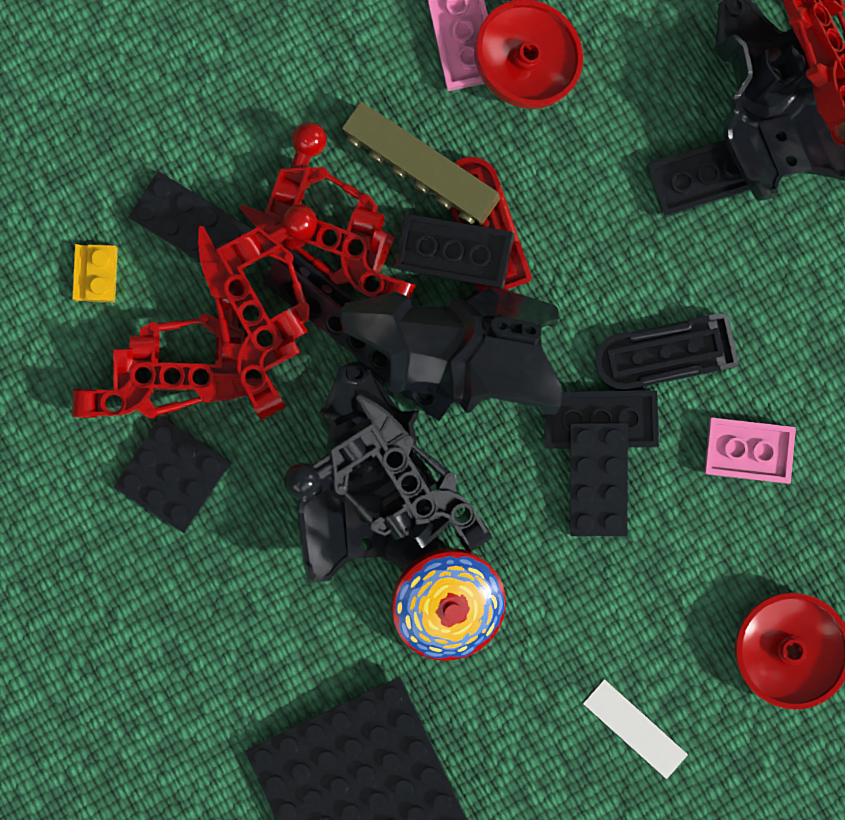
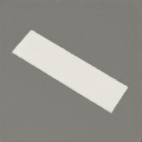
(635, 729)

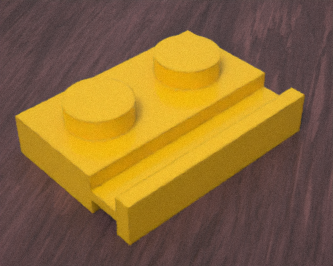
(95, 273)

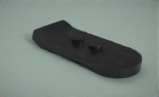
(667, 353)

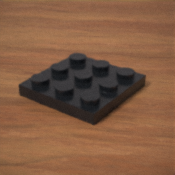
(172, 475)

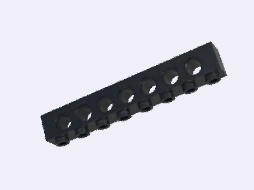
(325, 307)

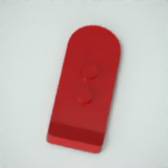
(500, 218)

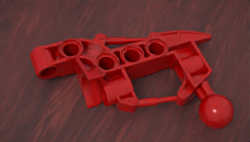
(824, 55)
(365, 223)
(225, 266)
(143, 353)

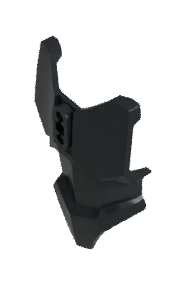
(771, 103)
(462, 349)
(327, 520)

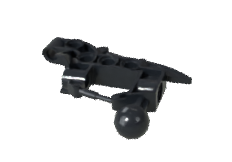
(399, 518)

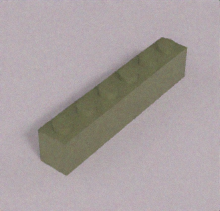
(421, 164)

